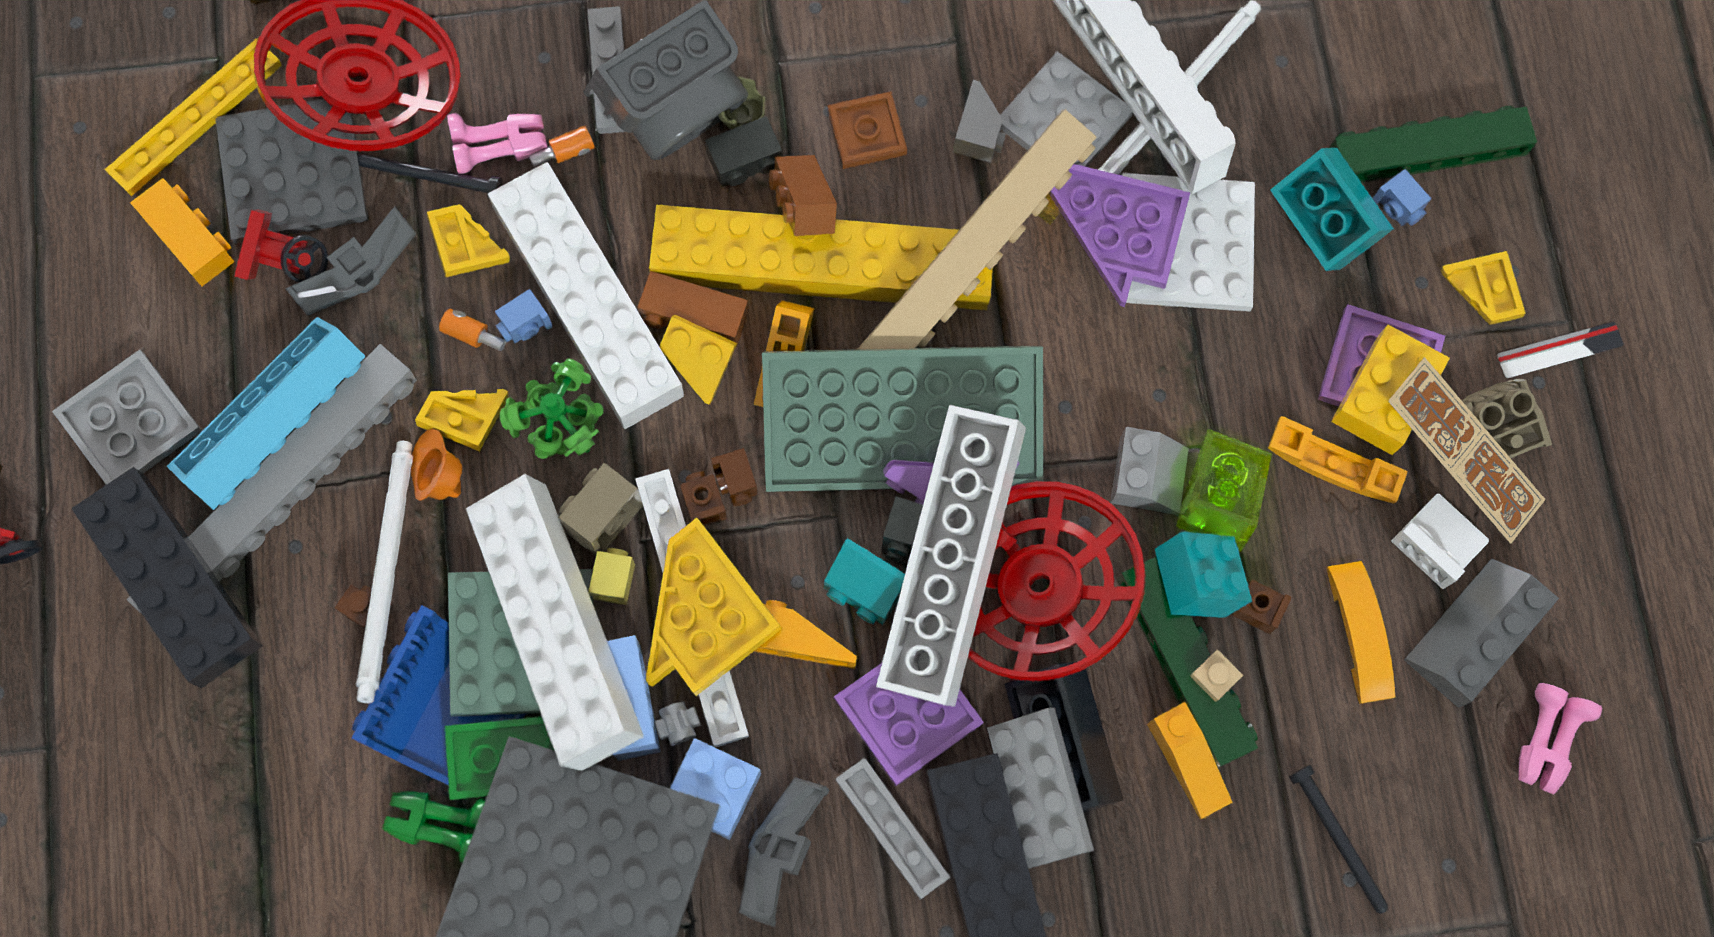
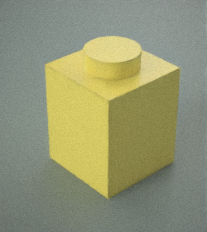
(612, 576)

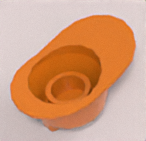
(434, 468)

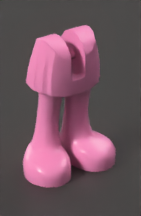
(521, 129)
(1532, 756)

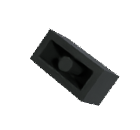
(743, 152)
(901, 530)

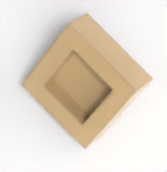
(1216, 675)

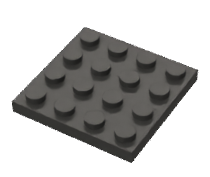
(288, 174)

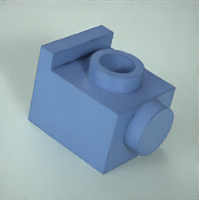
(1403, 199)
(522, 318)

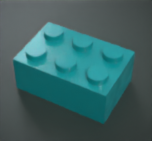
(1331, 209)

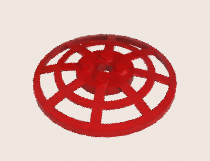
(357, 60)
(1065, 586)

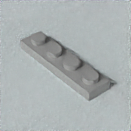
(605, 43)
(892, 828)

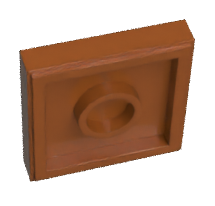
(867, 130)

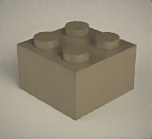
(600, 509)

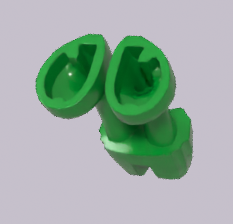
(422, 810)

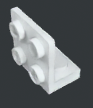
(1440, 541)

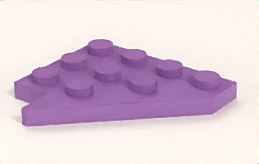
(1123, 226)

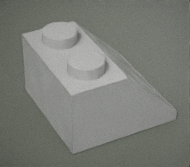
(1149, 471)

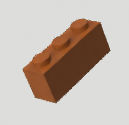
(803, 195)
(705, 307)

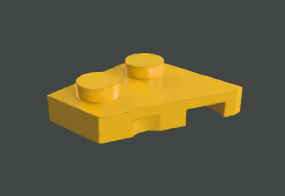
(462, 242)
(1487, 286)
(697, 355)
(462, 415)

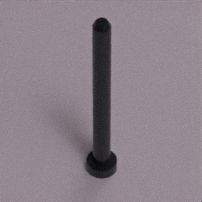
(430, 174)
(1339, 837)

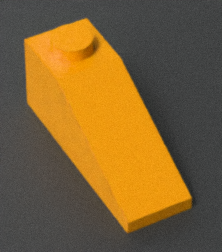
(787, 333)
(803, 640)
(1190, 759)

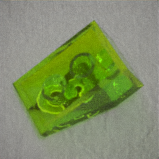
(1225, 489)

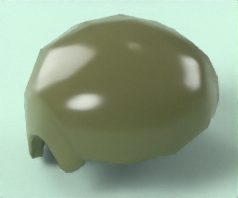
(749, 111)

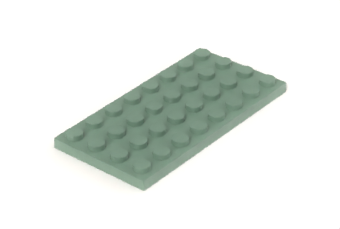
(849, 412)

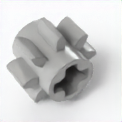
(677, 723)

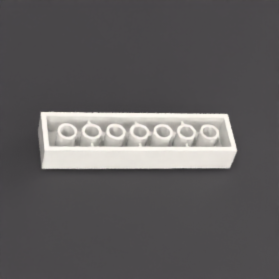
(1154, 88)
(586, 295)
(951, 555)
(554, 624)

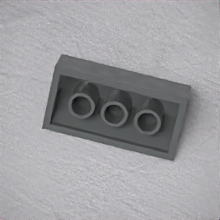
(1480, 631)

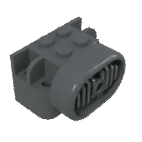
(672, 82)

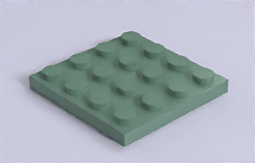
(483, 656)

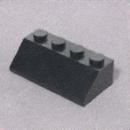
(1080, 731)

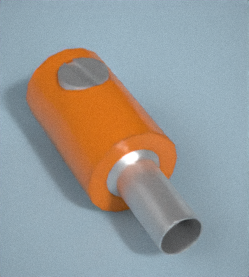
(565, 147)
(468, 330)

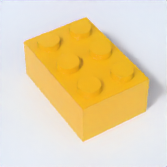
(1385, 368)

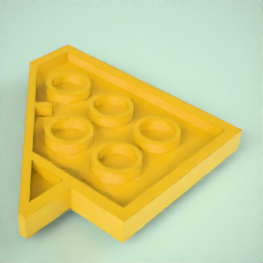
(704, 613)

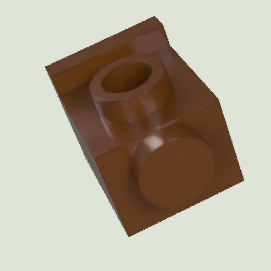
(735, 476)
(708, 510)
(355, 604)
(1265, 618)

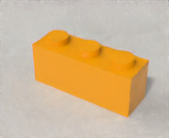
(184, 230)

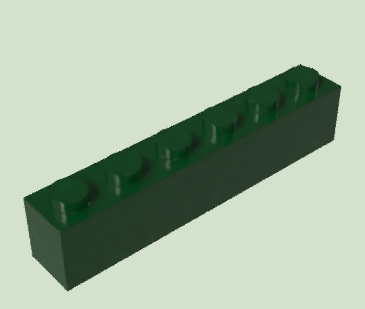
(1438, 143)
(1180, 651)

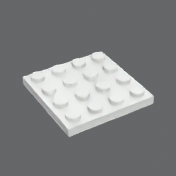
(1213, 249)

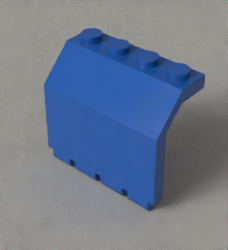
(414, 700)

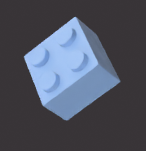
(717, 779)

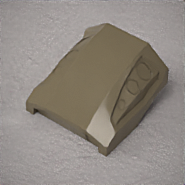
(1510, 416)

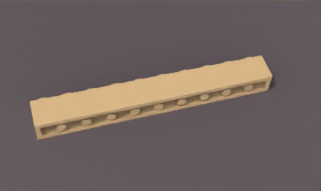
(983, 235)

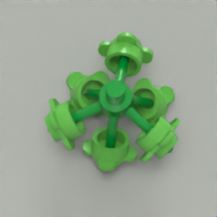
(549, 401)

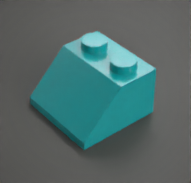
(864, 583)

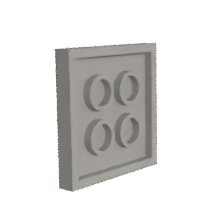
(1062, 87)
(127, 419)

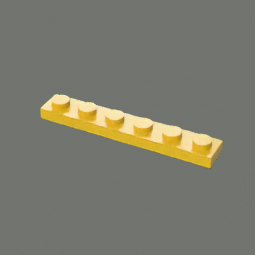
(189, 120)

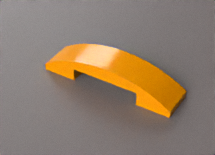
(1335, 464)
(1364, 630)

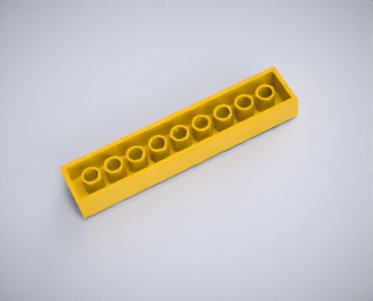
(765, 256)

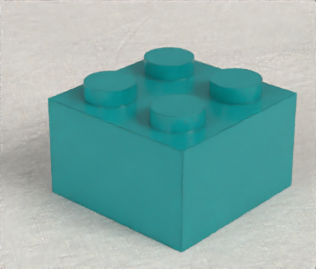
(1203, 575)

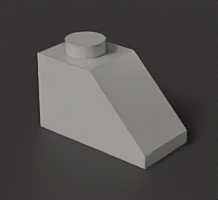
(979, 126)

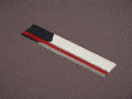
(1560, 349)

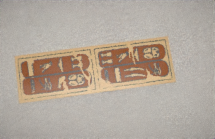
(1466, 450)

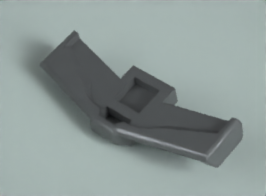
(356, 266)
(778, 849)

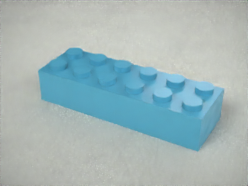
(267, 412)

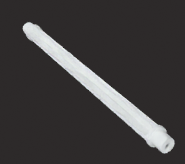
(1197, 70)
(384, 573)

